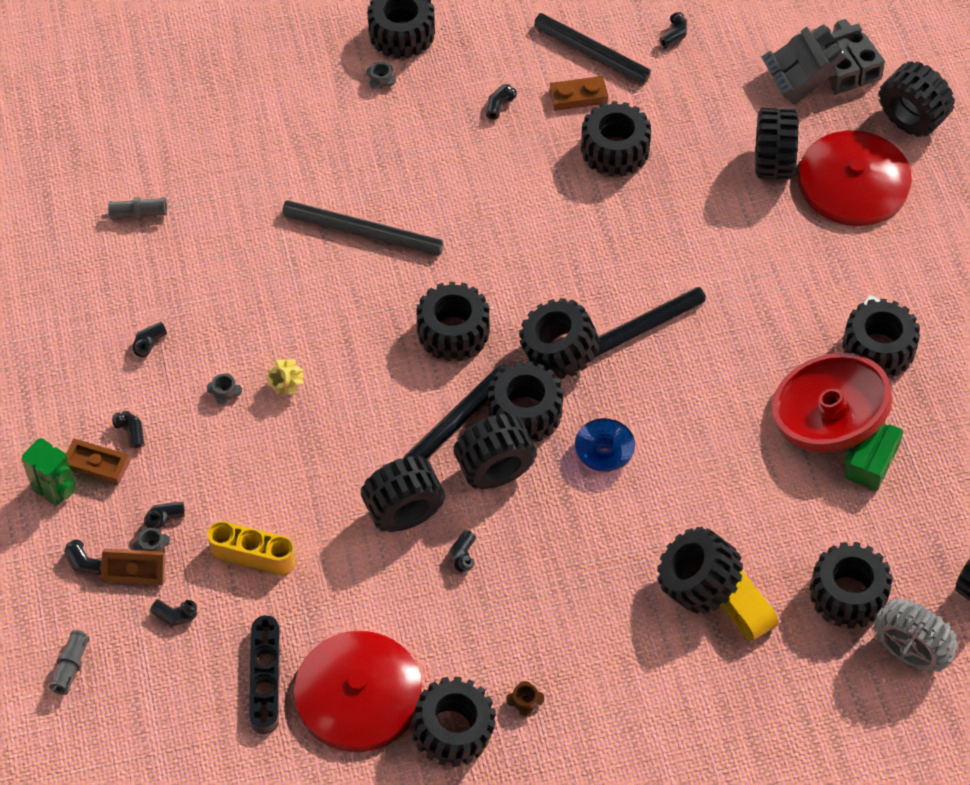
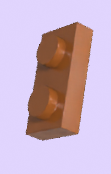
(578, 93)
(97, 461)
(133, 566)

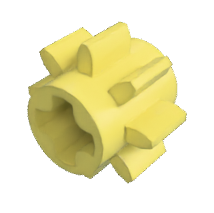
(285, 377)

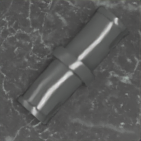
(137, 208)
(69, 662)

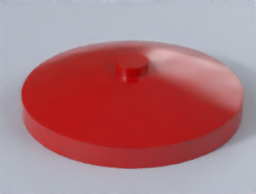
(855, 178)
(832, 402)
(357, 691)

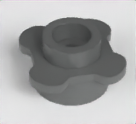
(381, 75)
(224, 381)
(151, 535)

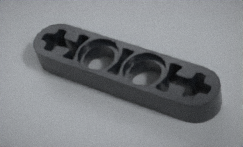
(264, 674)

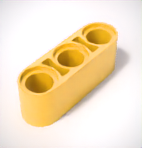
(242, 537)
(750, 610)

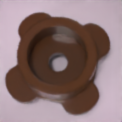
(525, 689)

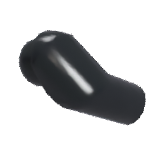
(677, 31)
(504, 92)
(145, 338)
(132, 425)
(161, 513)
(459, 552)
(78, 559)
(175, 616)

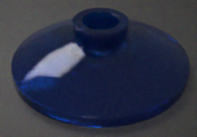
(604, 434)

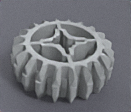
(915, 635)

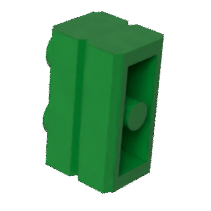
(873, 457)
(48, 471)

